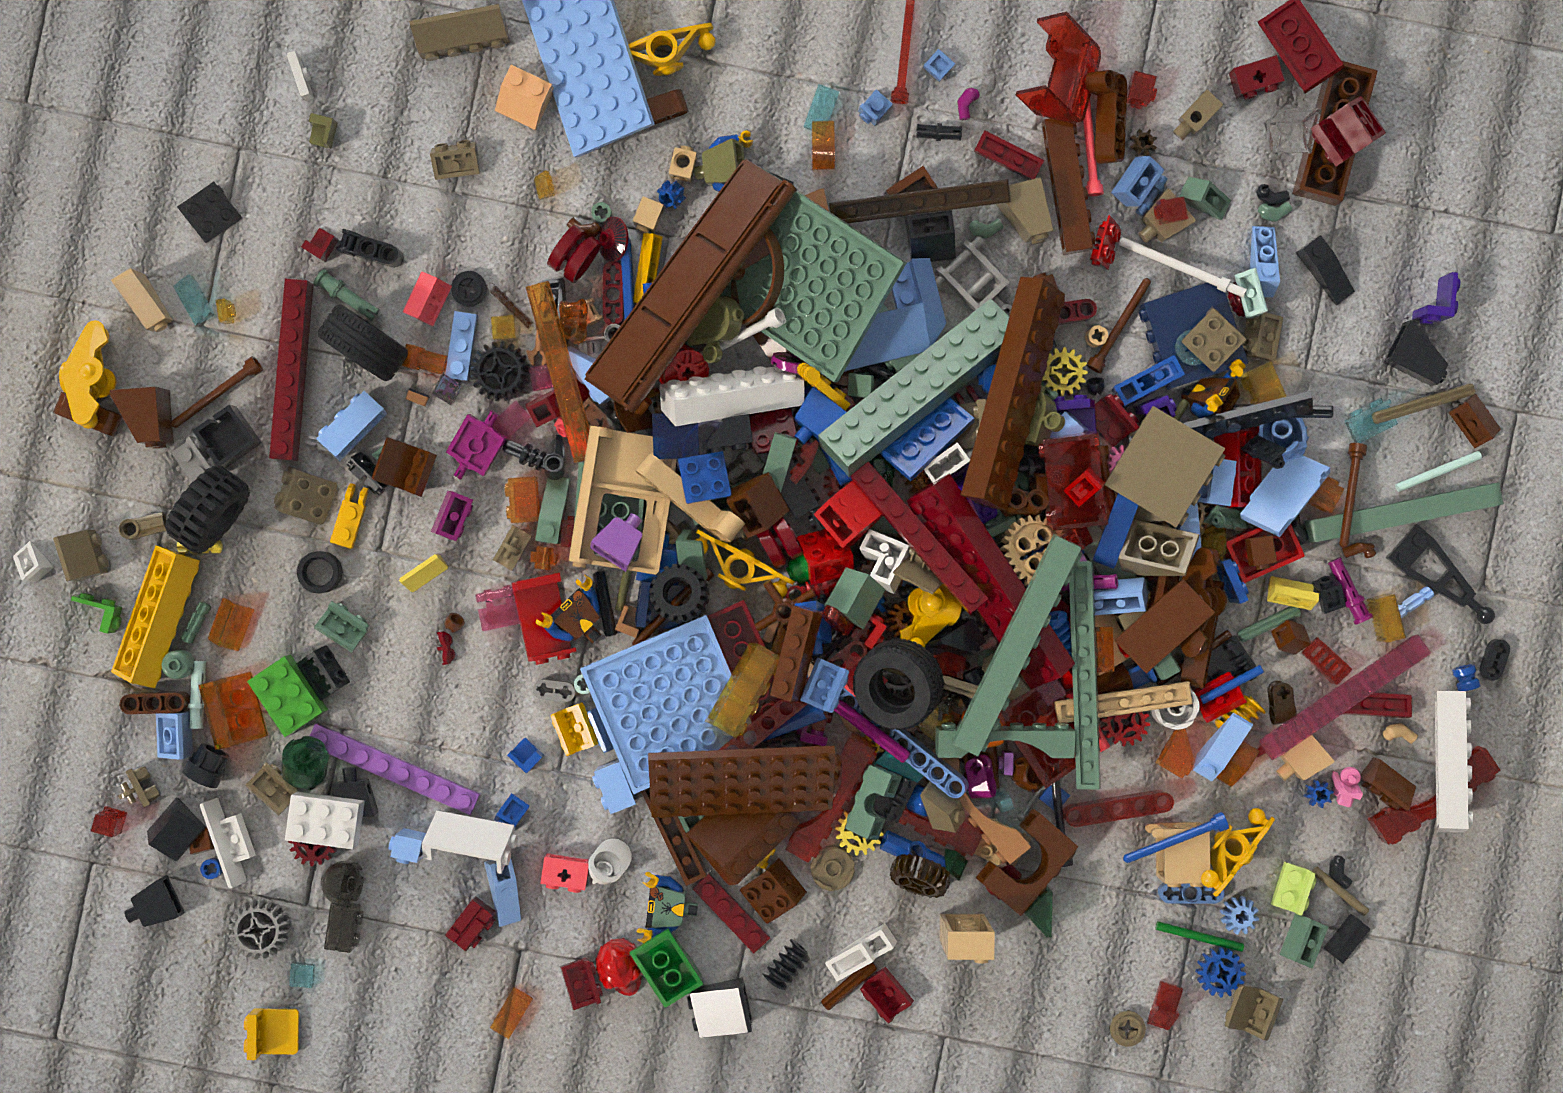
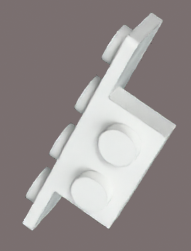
(229, 840)

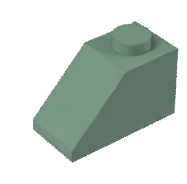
(1205, 197)

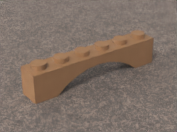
(1006, 839)

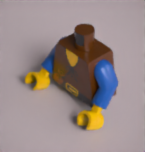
(1215, 395)
(575, 615)

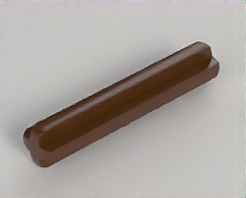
(848, 986)

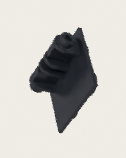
(209, 212)
(1230, 658)
(893, 808)

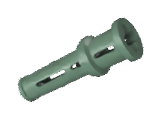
(337, 288)

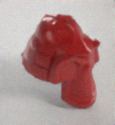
(617, 967)

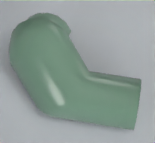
(1272, 213)
(983, 230)

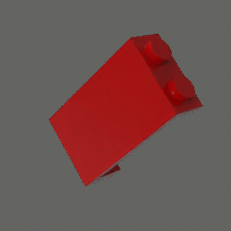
(532, 599)

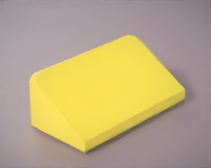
(424, 573)

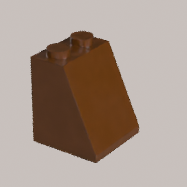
(146, 414)

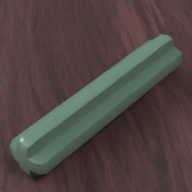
(1268, 623)

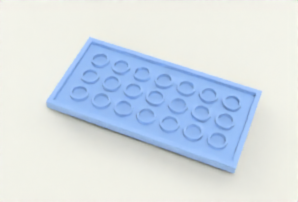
(589, 71)

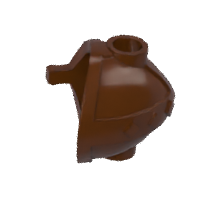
(1025, 776)

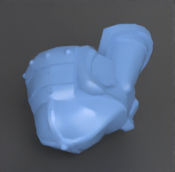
(1288, 433)

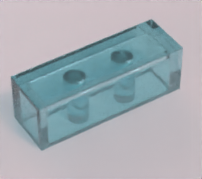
(1003, 801)

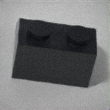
(958, 639)

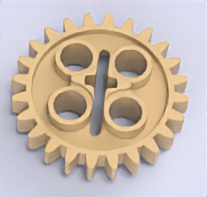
(1026, 533)

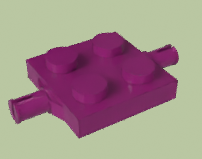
(476, 444)

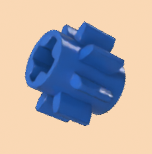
(671, 194)
(1325, 793)

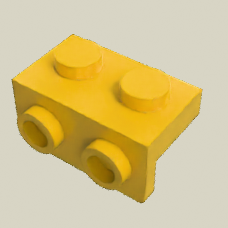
(574, 729)

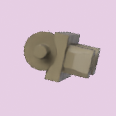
(512, 547)
(135, 777)

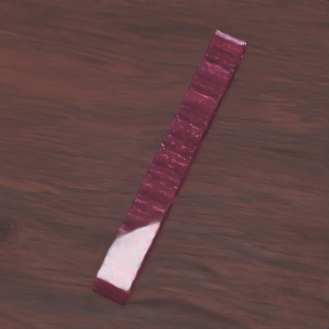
(1344, 697)

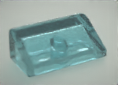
(193, 299)

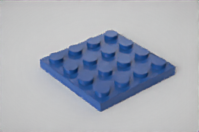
(927, 439)

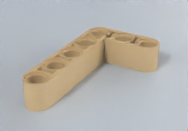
(719, 523)

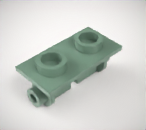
(1226, 518)

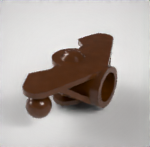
(1200, 579)

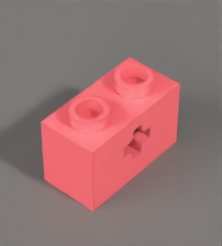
(576, 867)

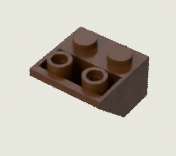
(757, 504)
(1388, 783)

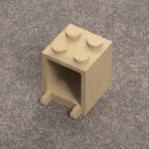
(1183, 861)

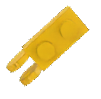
(822, 384)
(349, 518)

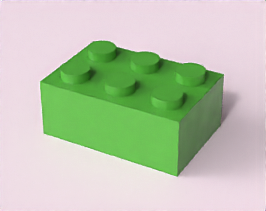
(287, 695)

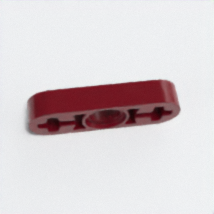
(608, 310)

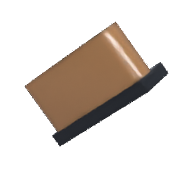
(417, 397)

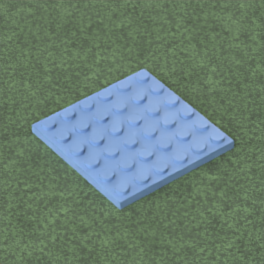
(660, 696)

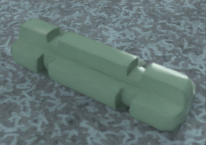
(195, 622)

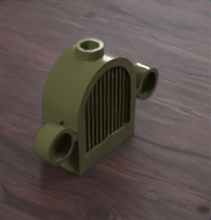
(718, 325)
(1044, 420)

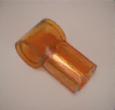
(419, 359)

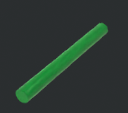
(1199, 936)

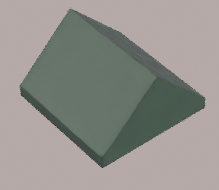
(856, 596)

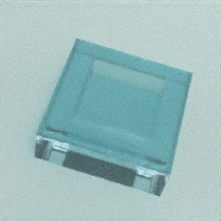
(302, 975)

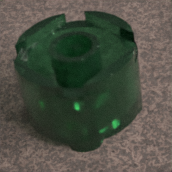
(305, 762)

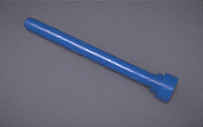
(1216, 823)

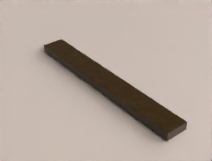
(922, 201)

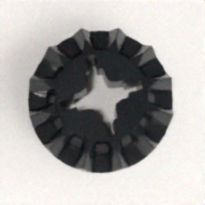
(464, 279)

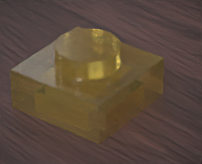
(226, 311)
(503, 327)

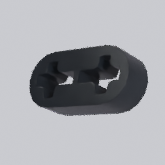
(1489, 658)

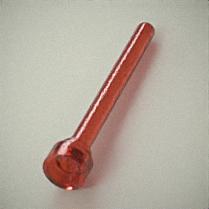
(900, 93)

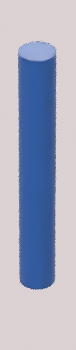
(1237, 681)

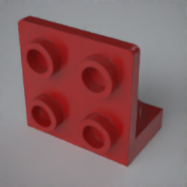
(824, 556)

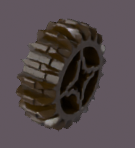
(920, 876)

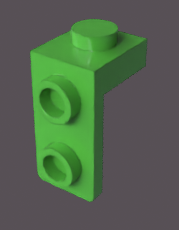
(111, 619)

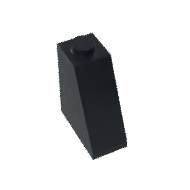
(1416, 356)

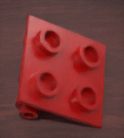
(1110, 234)

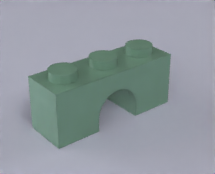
(863, 818)

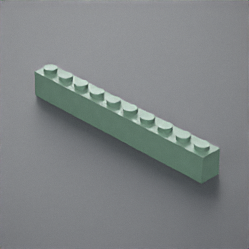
(1016, 645)

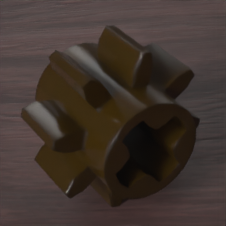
(1149, 140)

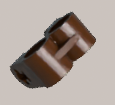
(1037, 492)

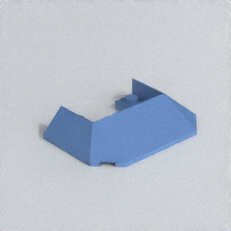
(911, 325)

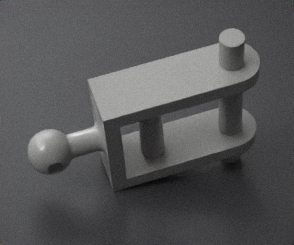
(944, 275)

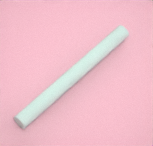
(1450, 466)

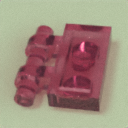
(500, 615)

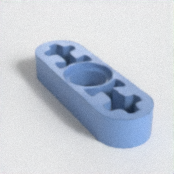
(1174, 898)

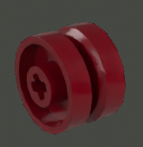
(574, 253)
(781, 538)

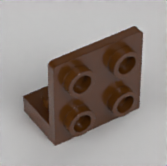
(404, 466)
(773, 891)

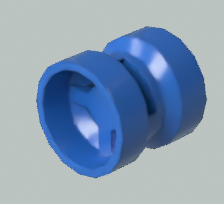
(1466, 677)

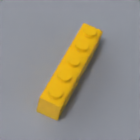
(648, 262)

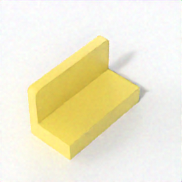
(1292, 593)

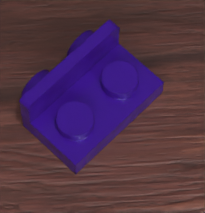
(1161, 402)

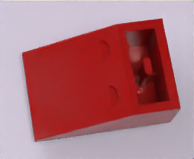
(848, 515)

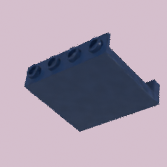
(1181, 311)

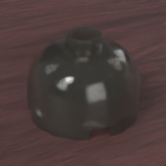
(342, 883)

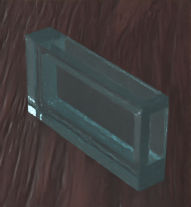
(821, 106)

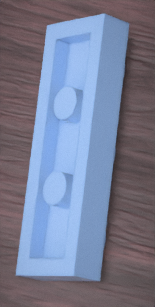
(461, 345)

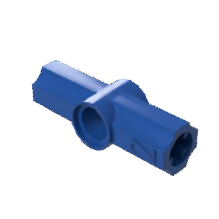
(898, 845)

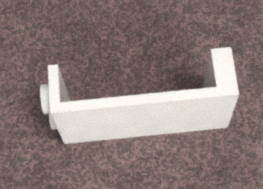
(470, 837)

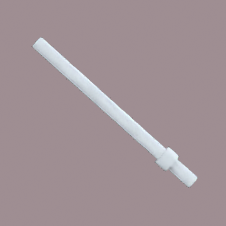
(1223, 284)

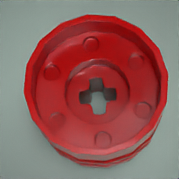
(689, 359)

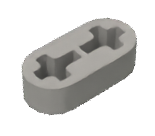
(554, 696)

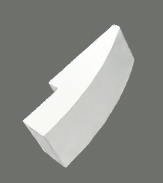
(861, 952)

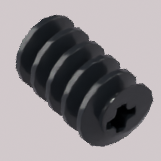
(787, 965)

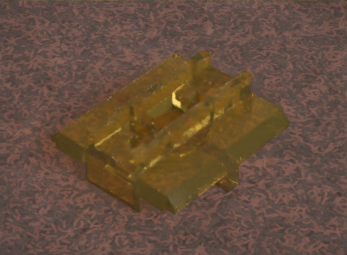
(1215, 538)

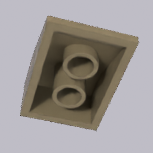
(1157, 550)

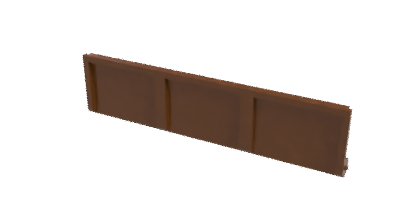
(689, 285)

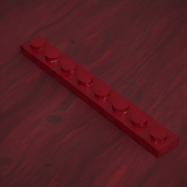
(919, 538)

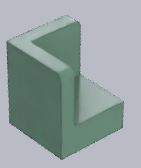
(860, 384)

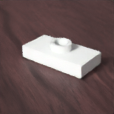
(301, 75)

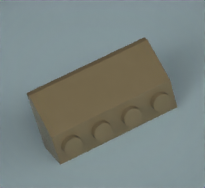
(460, 32)

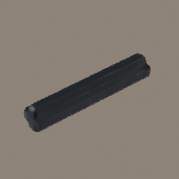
(605, 603)

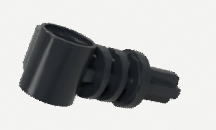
(542, 460)

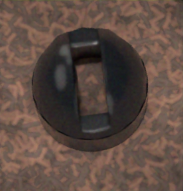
(1095, 385)

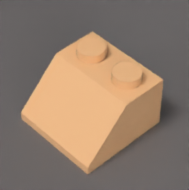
(523, 97)

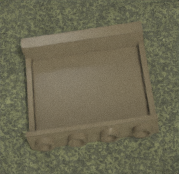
(1165, 467)

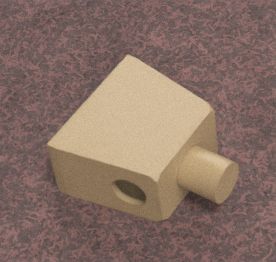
(1304, 760)

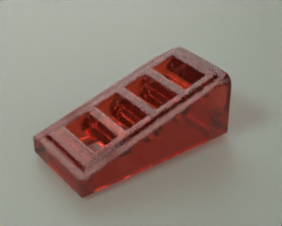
(1340, 675)

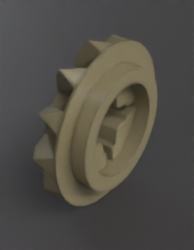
(1133, 1036)

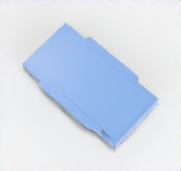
(1284, 494)

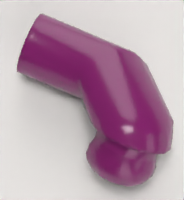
(965, 100)

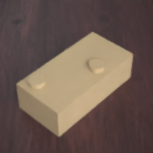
(967, 937)

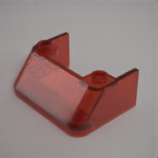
(1074, 57)

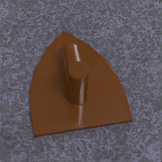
(639, 420)

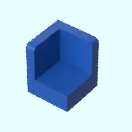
(1139, 677)
(525, 755)

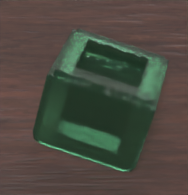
(955, 863)

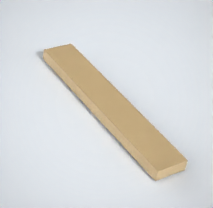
(1131, 701)

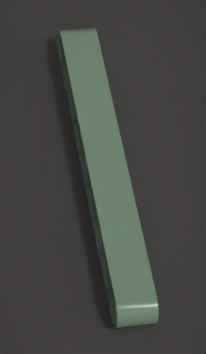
(1407, 512)

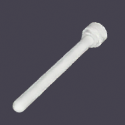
(774, 318)

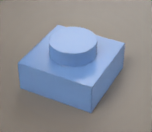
(939, 65)

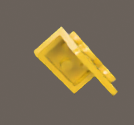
(271, 1032)

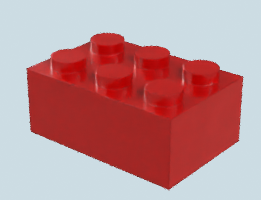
(1286, 550)

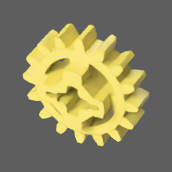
(1064, 362)
(846, 834)

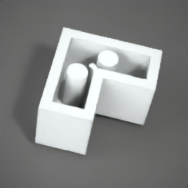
(887, 555)

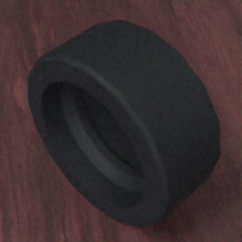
(302, 572)

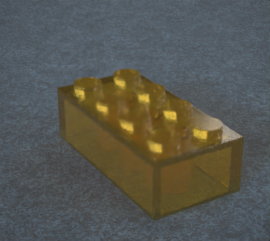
(743, 690)

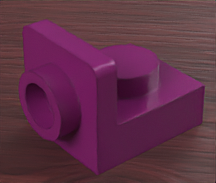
(813, 737)

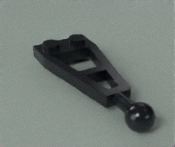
(1412, 547)

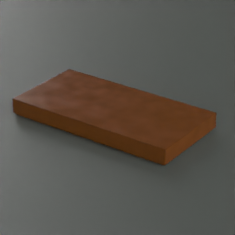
(1164, 625)

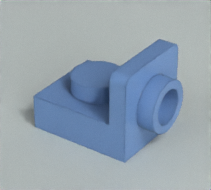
(874, 108)

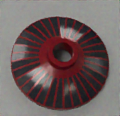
(613, 239)

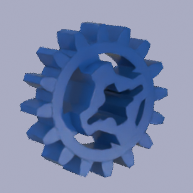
(1229, 970)

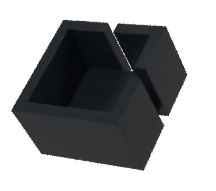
(231, 436)

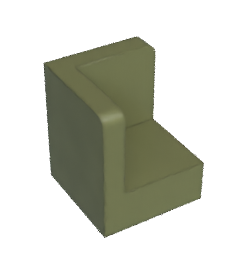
(322, 130)

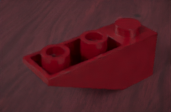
(546, 406)

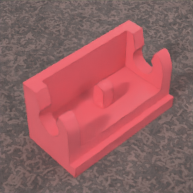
(427, 298)

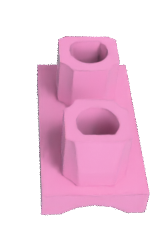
(1346, 786)

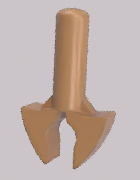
(538, 348)

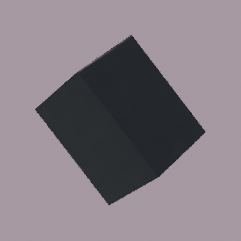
(175, 830)

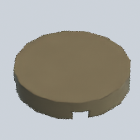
(832, 868)

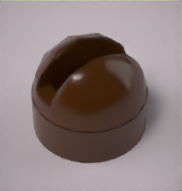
(451, 620)

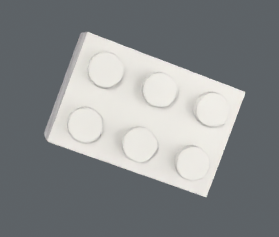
(324, 820)

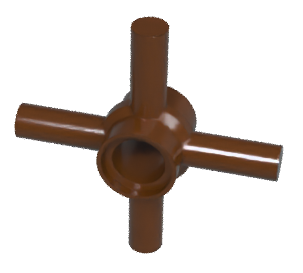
(779, 602)

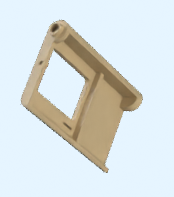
(611, 469)

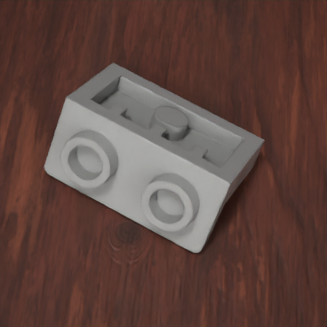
(193, 458)

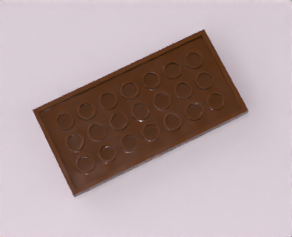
(741, 781)

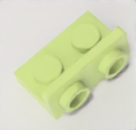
(1294, 888)

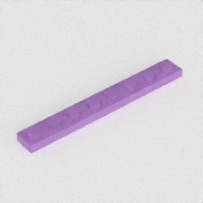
(396, 770)

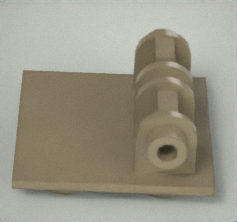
(917, 573)

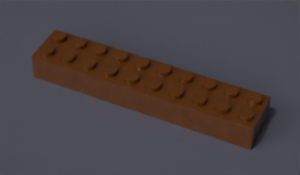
(1013, 393)

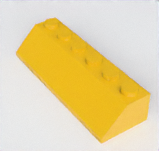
(155, 616)

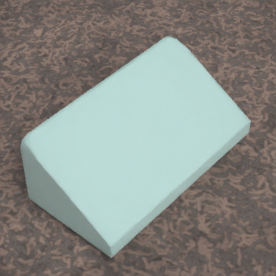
(1253, 300)

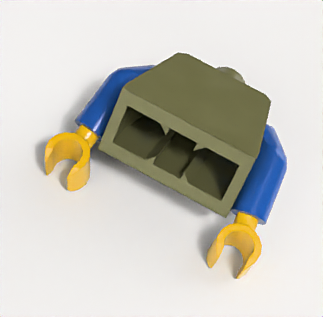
(722, 159)

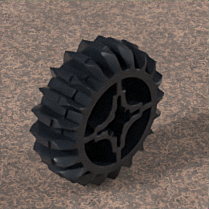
(489, 373)

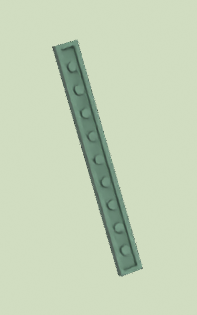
(1084, 676)

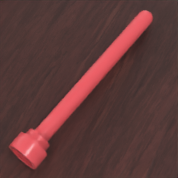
(1094, 186)

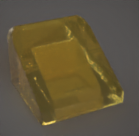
(544, 185)

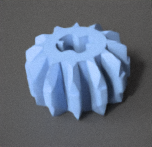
(1241, 922)

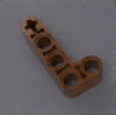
(1110, 114)

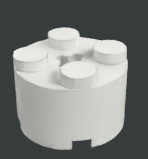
(1180, 717)

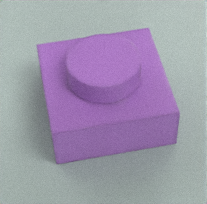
(1005, 762)

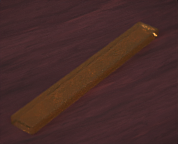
(560, 368)

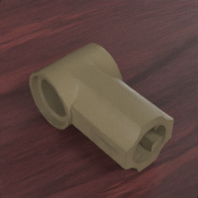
(144, 525)

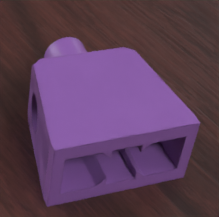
(619, 541)

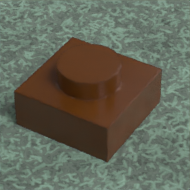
(202, 843)

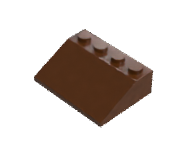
(739, 841)

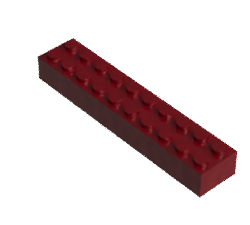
(972, 547)

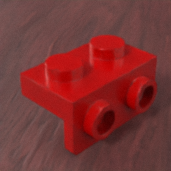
(875, 636)
(1223, 703)

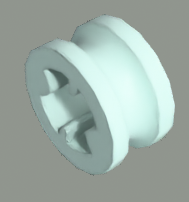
(578, 688)

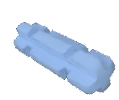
(1415, 601)

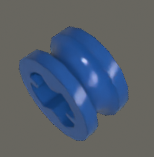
(204, 871)

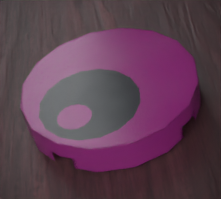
(786, 361)

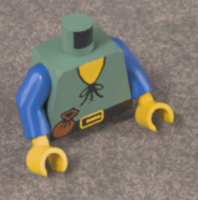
(665, 906)

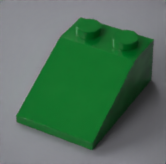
(667, 967)

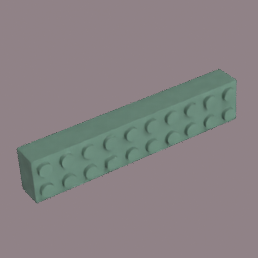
(916, 389)

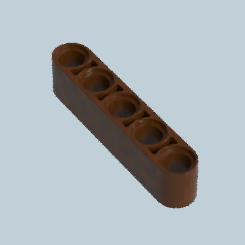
(1196, 668)

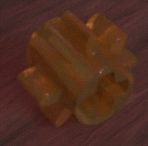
(544, 558)

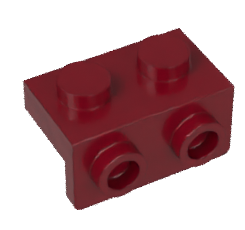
(581, 983)
(886, 994)

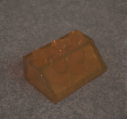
(232, 711)

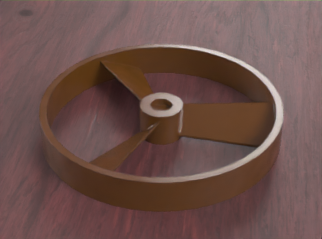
(766, 246)

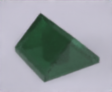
(1041, 912)

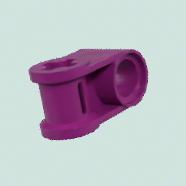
(980, 777)

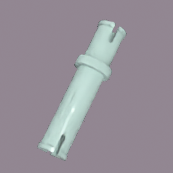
(196, 704)

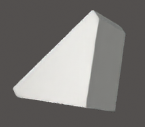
(31, 563)

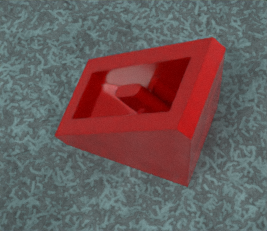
(1084, 486)

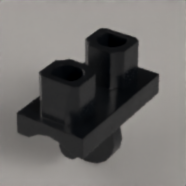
(1031, 462)

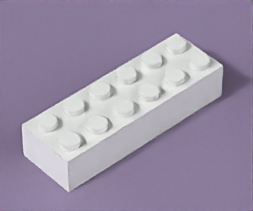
(730, 395)
(1451, 761)

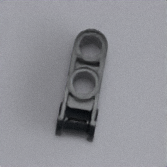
(356, 244)

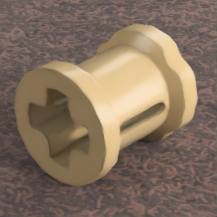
(593, 316)
(1094, 342)

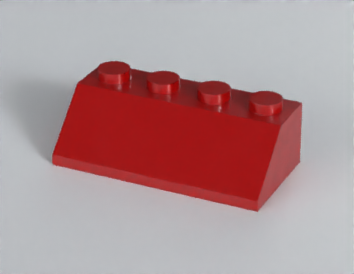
(1248, 469)

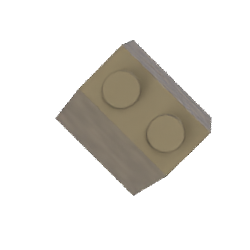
(1028, 211)

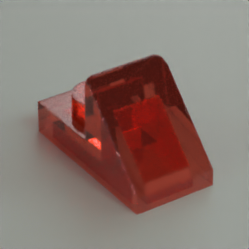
(1165, 1004)

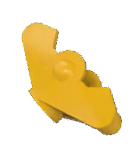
(671, 64)
(85, 377)
(748, 556)
(930, 614)
(1227, 865)

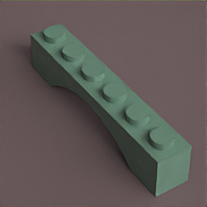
(1055, 740)

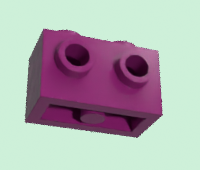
(452, 516)

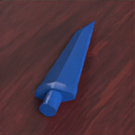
(804, 718)

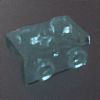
(1361, 422)

